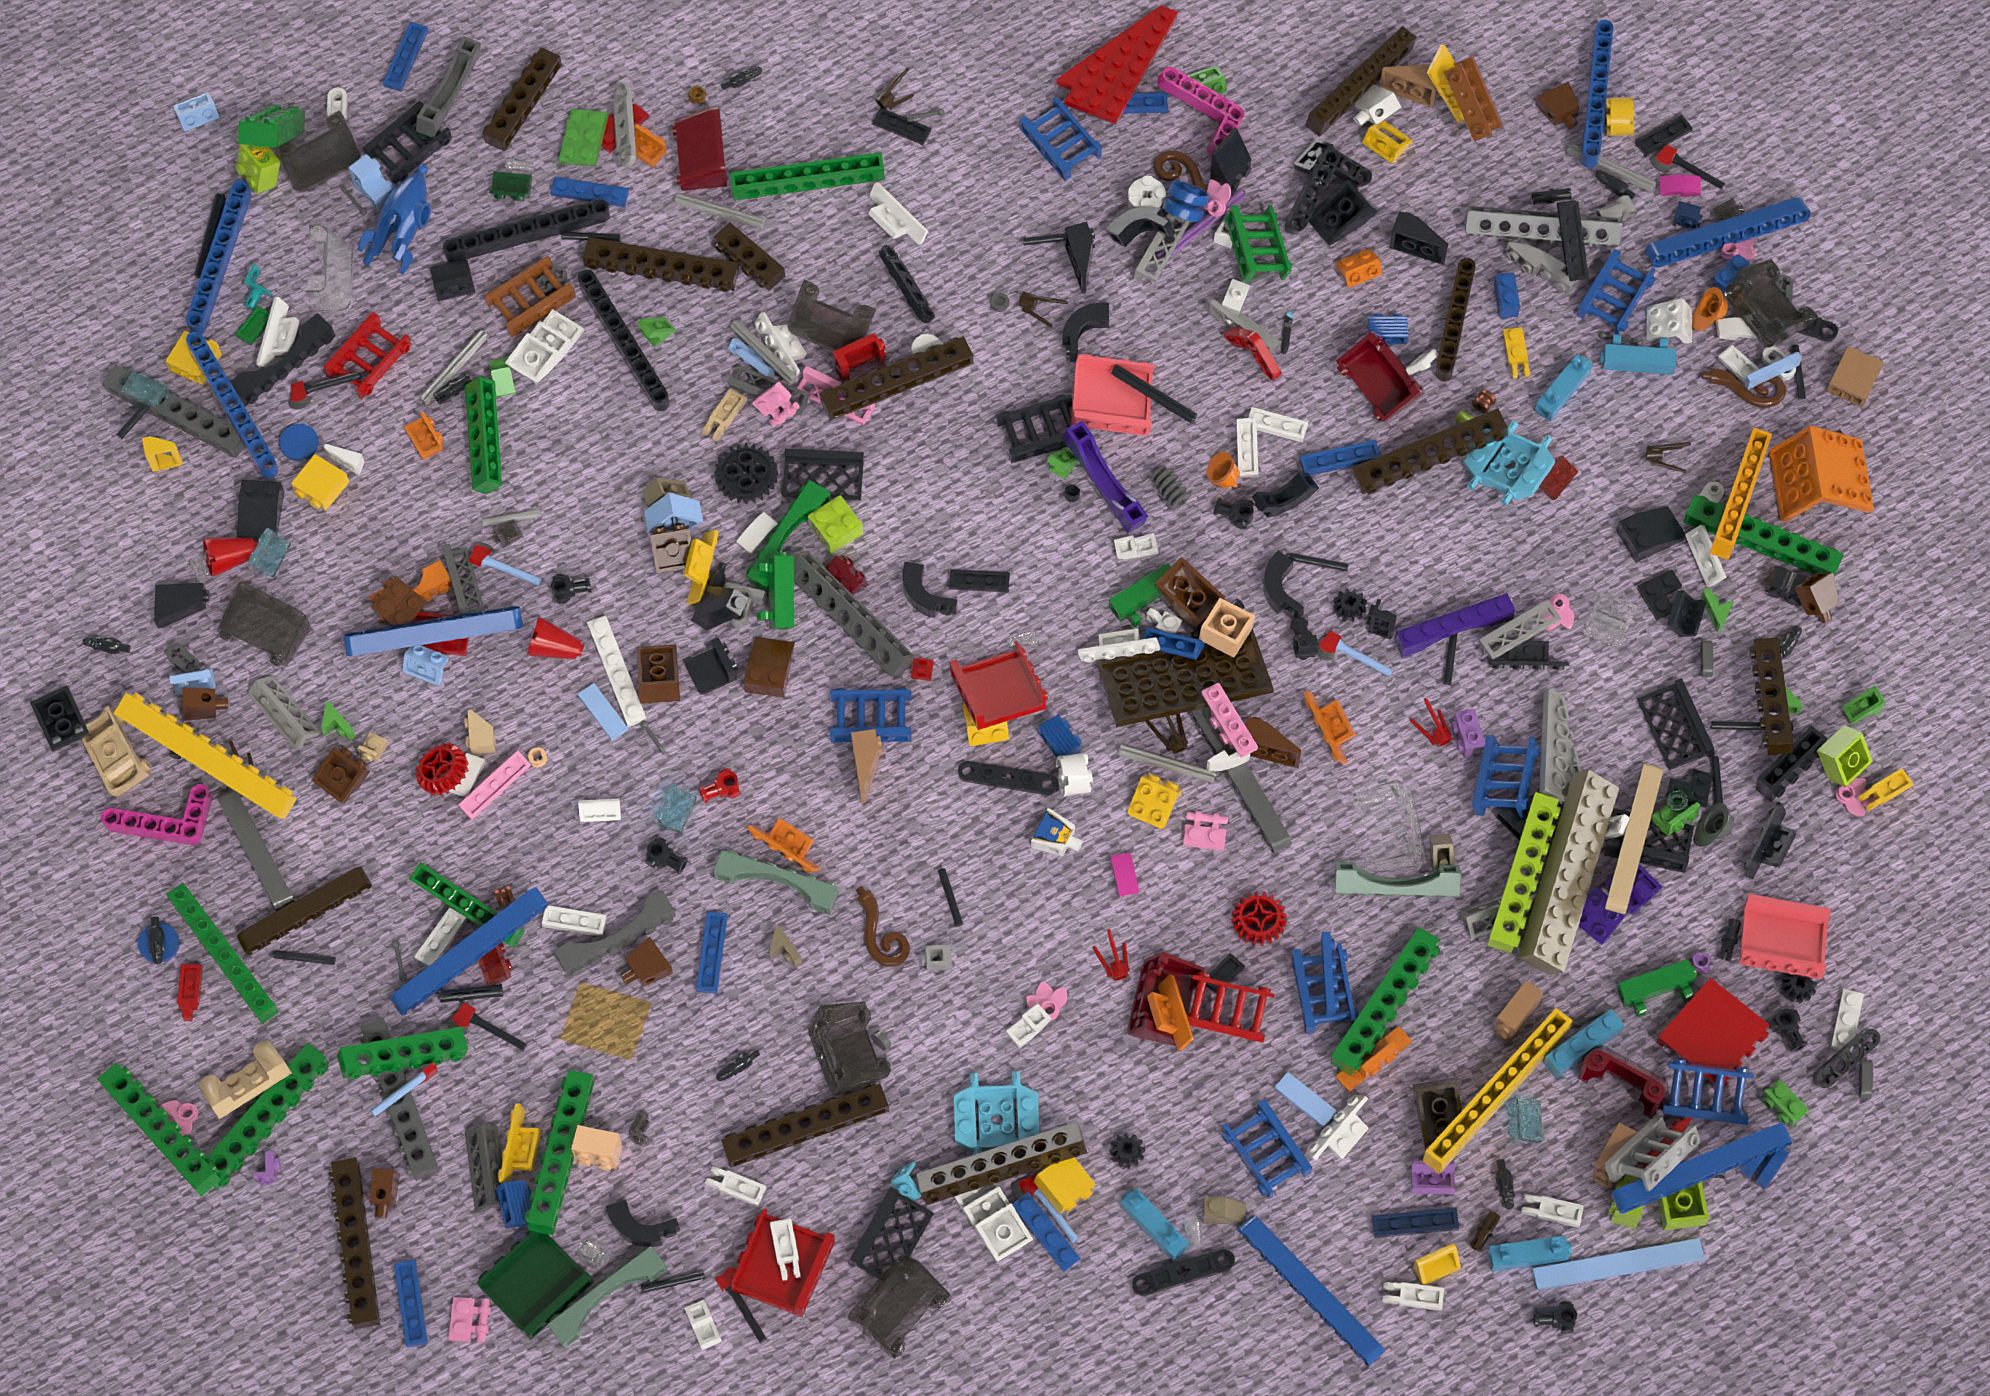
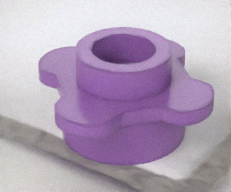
(1704, 958)

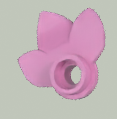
(1219, 197)
(1743, 248)
(1564, 612)
(1854, 790)
(1048, 999)
(176, 1112)

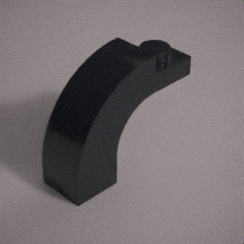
(1139, 220)
(1085, 318)
(1287, 497)
(1275, 572)
(919, 598)
(637, 1233)

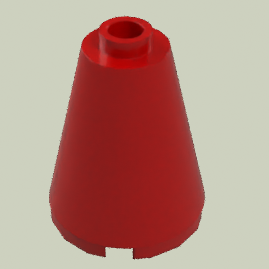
(227, 553)
(553, 642)

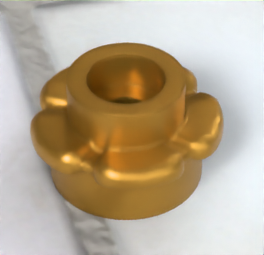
(697, 90)

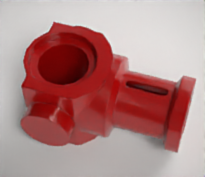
(719, 788)

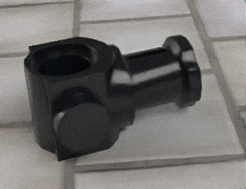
(1234, 511)
(571, 587)
(1304, 642)
(666, 857)
(1790, 1030)
(1554, 1318)

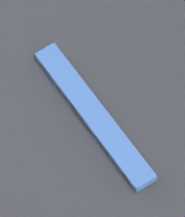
(1618, 1264)

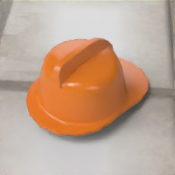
(1710, 309)
(1223, 470)

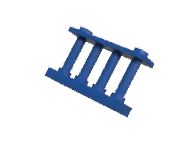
(1052, 154)
(1606, 278)
(888, 734)
(1489, 766)
(1308, 1000)
(1715, 1111)
(1276, 1131)

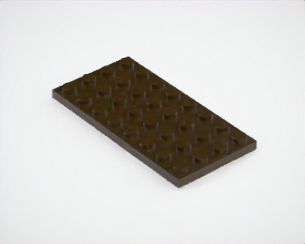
(1170, 684)

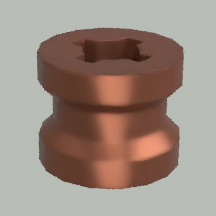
(1484, 401)
(504, 896)

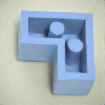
(370, 181)
(673, 510)

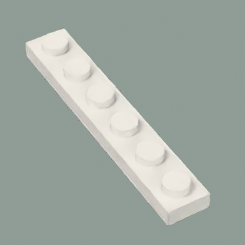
(616, 671)

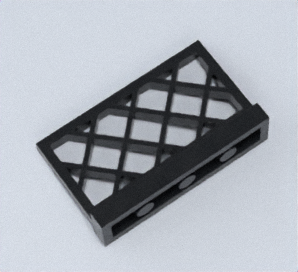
(827, 458)
(1693, 722)
(1654, 857)
(878, 1223)

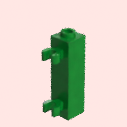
(780, 591)
(1137, 596)
(1656, 983)

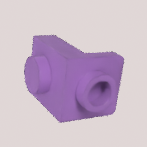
(272, 1164)

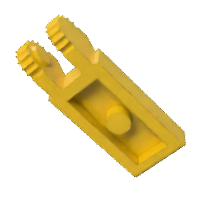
(1516, 350)
(1887, 789)

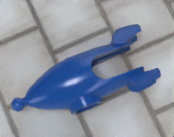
(402, 212)

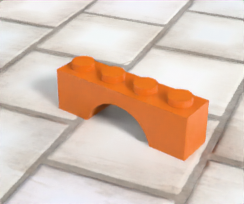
(434, 581)

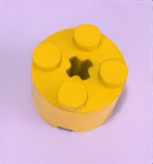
(1620, 116)

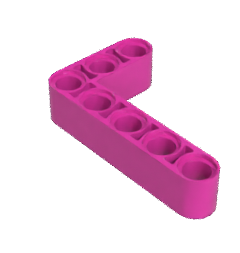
(1206, 106)
(162, 823)

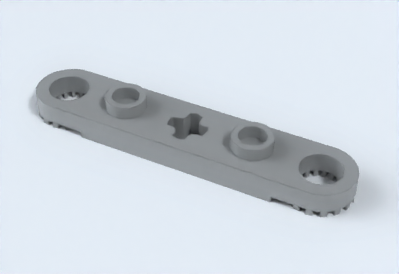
(624, 124)

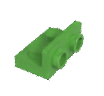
(1211, 78)
(1673, 821)
(1784, 1103)

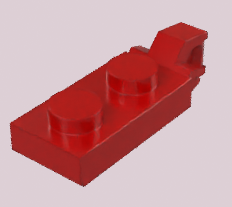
(189, 989)

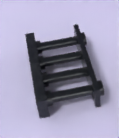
(393, 132)
(1572, 240)
(1036, 446)

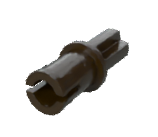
(1485, 1231)

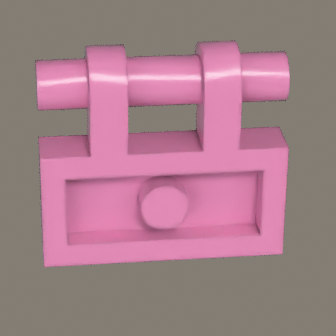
(773, 398)
(1202, 836)
(462, 1319)

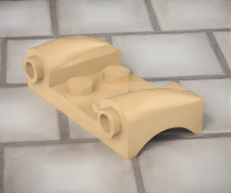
(114, 754)
(246, 1083)

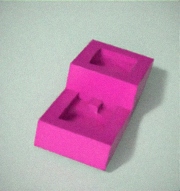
(1680, 184)
(1124, 874)

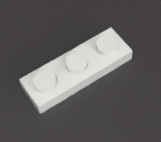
(1279, 424)
(1247, 447)
(1708, 564)
(574, 921)
(441, 937)
(1847, 1019)

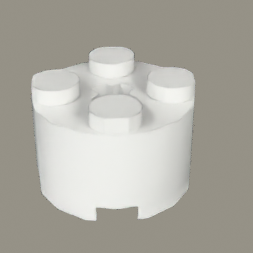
(1146, 192)
(1073, 774)

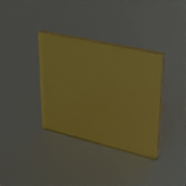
(606, 1021)

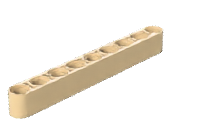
(1634, 839)

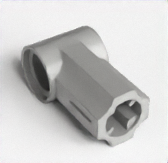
(1621, 208)

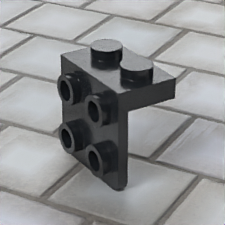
(452, 279)
(712, 668)

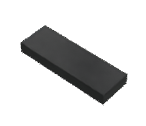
(900, 126)
(1663, 135)
(979, 580)

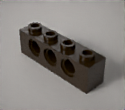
(731, 236)

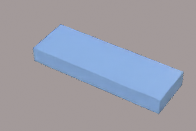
(1773, 370)
(602, 711)
(1305, 1100)

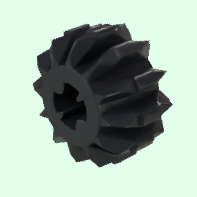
(1344, 609)
(1797, 992)
(1118, 1150)

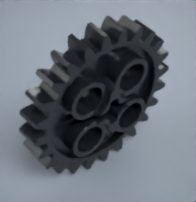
(758, 462)

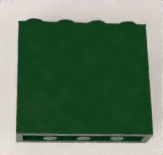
(534, 1282)

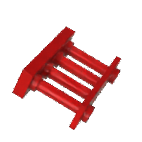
(360, 339)
(1234, 1027)

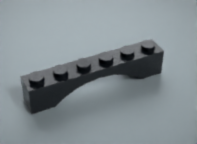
(314, 335)

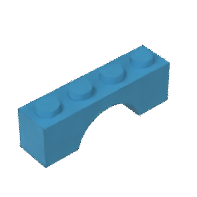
(1574, 1049)

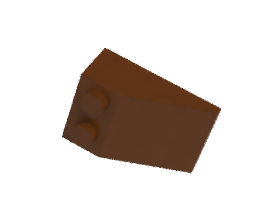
(1188, 593)
(768, 667)
(658, 674)
(1272, 744)

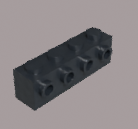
(1789, 766)

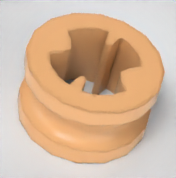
(531, 757)

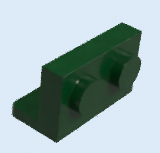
(511, 185)

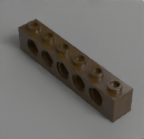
(522, 108)
(1770, 650)

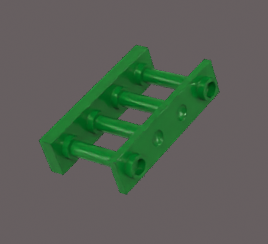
(1243, 250)

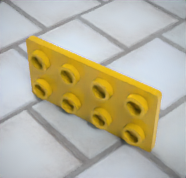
(1441, 63)

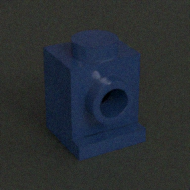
(1687, 215)

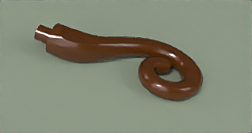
(1182, 158)
(1724, 378)
(870, 906)

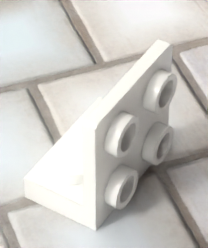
(1669, 320)

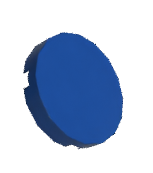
(299, 442)
(171, 943)

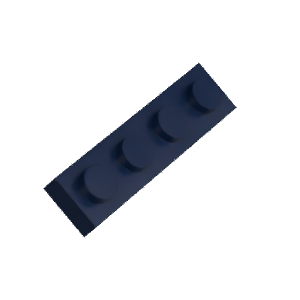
(1415, 1222)

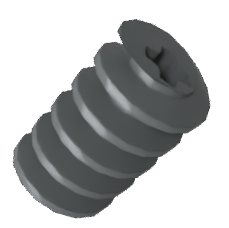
(1169, 488)

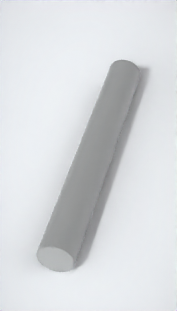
(507, 518)

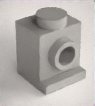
(937, 951)

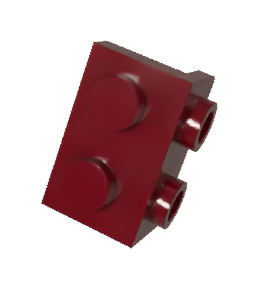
(843, 570)

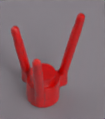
(1441, 734)
(1118, 969)

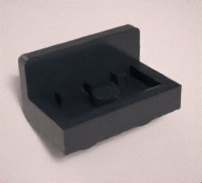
(1686, 614)

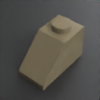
(660, 487)
(1441, 850)
(1223, 1211)

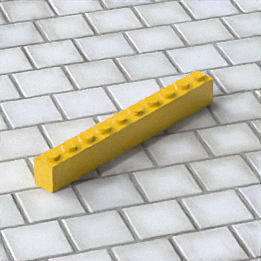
(205, 755)
(1497, 1091)

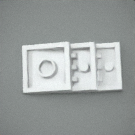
(544, 346)
(994, 1220)

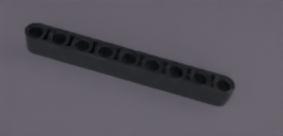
(517, 228)
(621, 332)

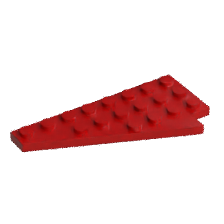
(1111, 74)

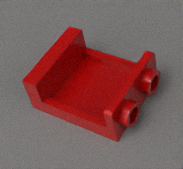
(858, 354)

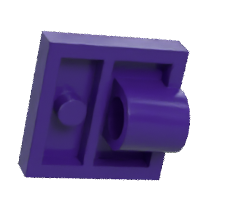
(1643, 889)
(1596, 919)

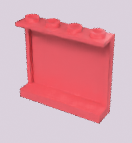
(1106, 400)
(1784, 936)

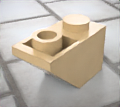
(481, 734)

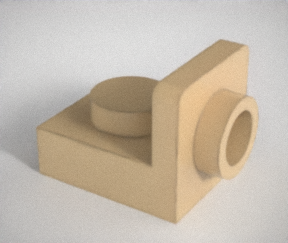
(372, 748)

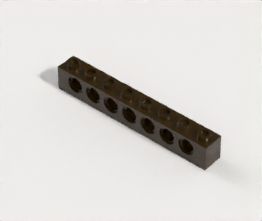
(1360, 81)
(654, 257)
(890, 386)
(1454, 435)
(857, 1113)
(1001, 1163)
(369, 1314)

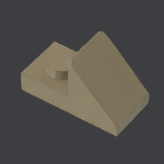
(781, 944)

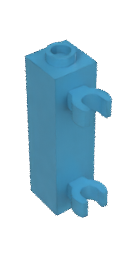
(1638, 358)
(1564, 387)
(1154, 1224)
(1529, 1253)

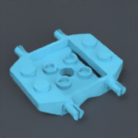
(1530, 460)
(991, 1102)

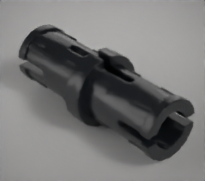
(1551, 195)
(452, 389)
(1729, 939)

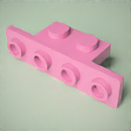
(1228, 721)

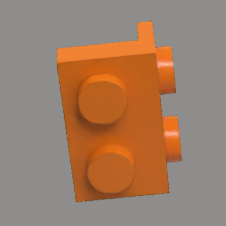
(648, 146)
(1359, 267)
(424, 436)

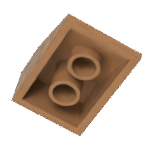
(1410, 83)
(866, 751)

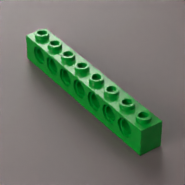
(807, 176)
(1770, 545)
(1419, 942)
(222, 953)
(265, 1105)
(200, 1180)
(546, 1221)

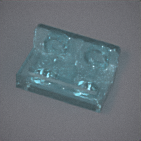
(269, 553)
(675, 809)

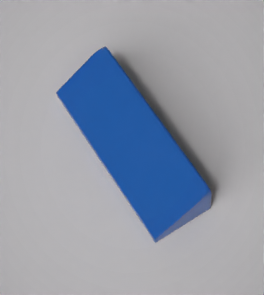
(1176, 643)

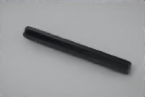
(213, 221)
(1154, 393)

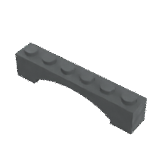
(437, 108)
(577, 956)

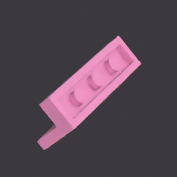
(823, 381)

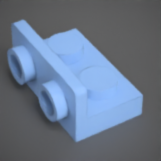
(196, 111)
(424, 664)
(194, 679)

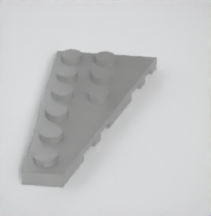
(1558, 755)

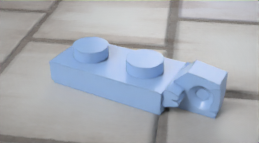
(750, 357)

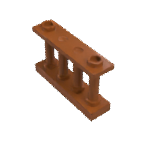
(1473, 98)
(534, 313)

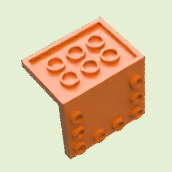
(1819, 468)

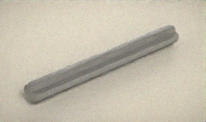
(1616, 169)
(719, 210)
(768, 356)
(453, 367)
(1166, 763)

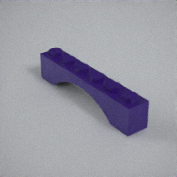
(1086, 451)
(1483, 614)

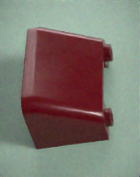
(700, 150)
(1380, 376)
(1152, 973)
(1606, 1060)

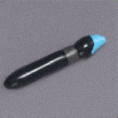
(1286, 332)

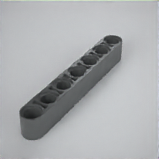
(255, 849)

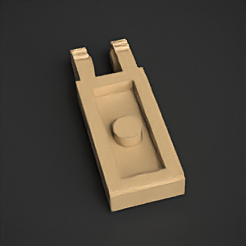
(725, 413)

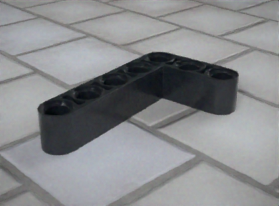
(1319, 185)

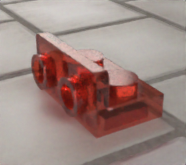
(1558, 477)
(495, 967)

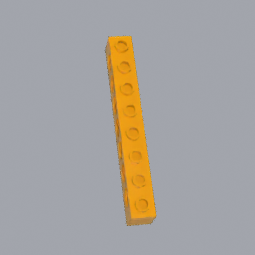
(1740, 493)

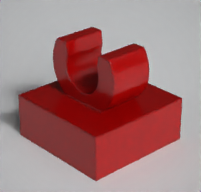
(922, 669)

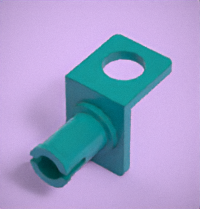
(256, 290)

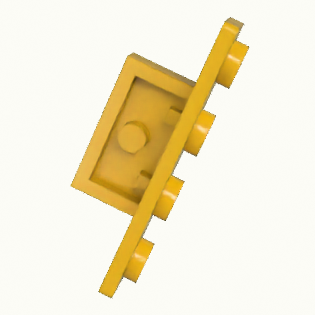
(699, 564)
(520, 1147)

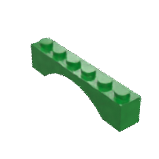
(810, 499)

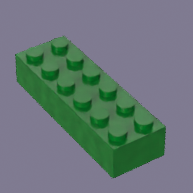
(271, 126)

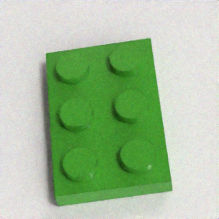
(583, 137)

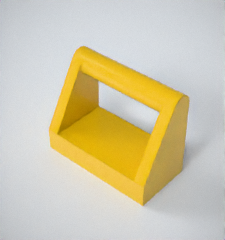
(1385, 145)
(153, 451)
(1437, 1264)

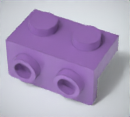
(1468, 731)
(1427, 1181)

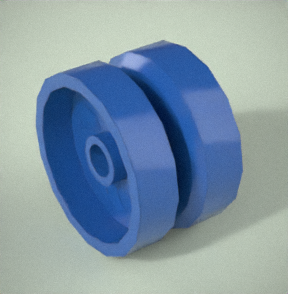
(1186, 201)
(1767, 1166)

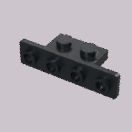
(1529, 653)
(1772, 843)

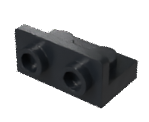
(1309, 156)
(1381, 622)

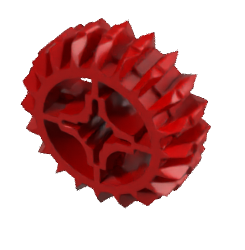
(445, 773)
(1266, 916)

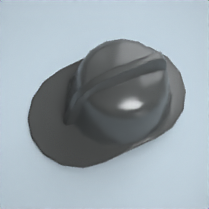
(1714, 825)

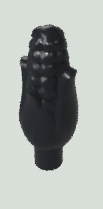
(742, 77)
(1614, 184)
(718, 576)
(1789, 641)
(107, 645)
(156, 940)
(737, 1065)
(1505, 1184)

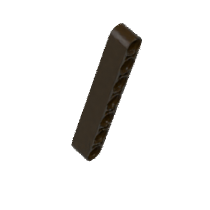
(1455, 311)
(304, 909)

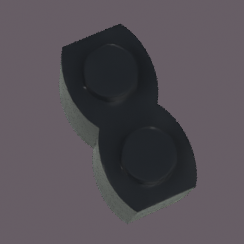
(1783, 584)

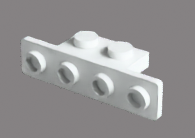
(894, 216)
(278, 334)
(780, 342)
(1119, 644)
(1342, 1132)

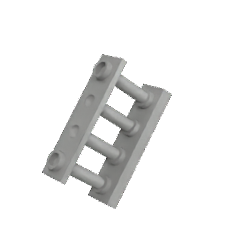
(1649, 1139)

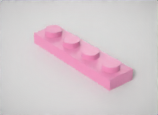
(494, 785)

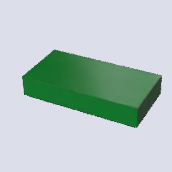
(253, 326)

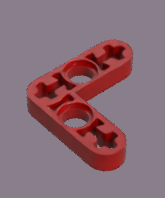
(1251, 340)

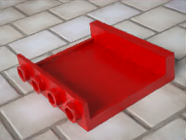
(999, 688)
(1714, 1030)
(760, 1274)

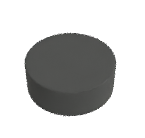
(999, 302)
(881, 1040)

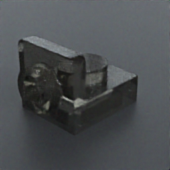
(1728, 210)
(506, 533)
(640, 1125)

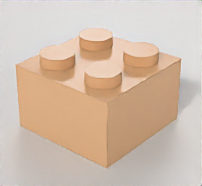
(1227, 627)
(596, 1148)

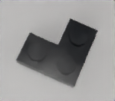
(1655, 592)
(1696, 790)

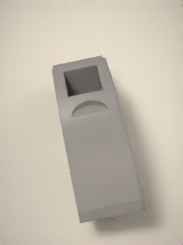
(1535, 260)

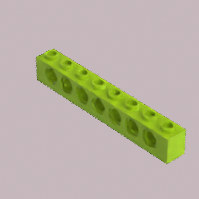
(1547, 807)

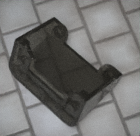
(320, 157)
(1765, 305)
(826, 324)
(264, 623)
(845, 1047)
(897, 1304)

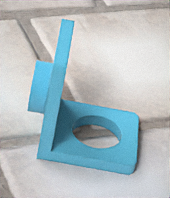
(905, 1184)

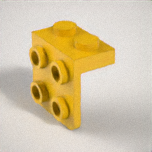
(987, 735)
(1154, 800)

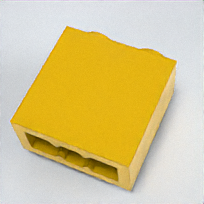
(182, 362)
(319, 483)
(1065, 1184)

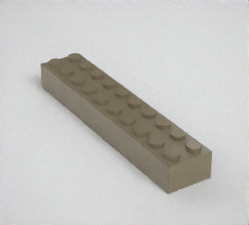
(1568, 872)

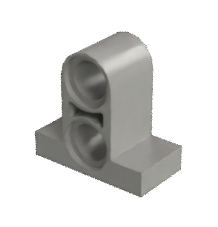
(755, 596)

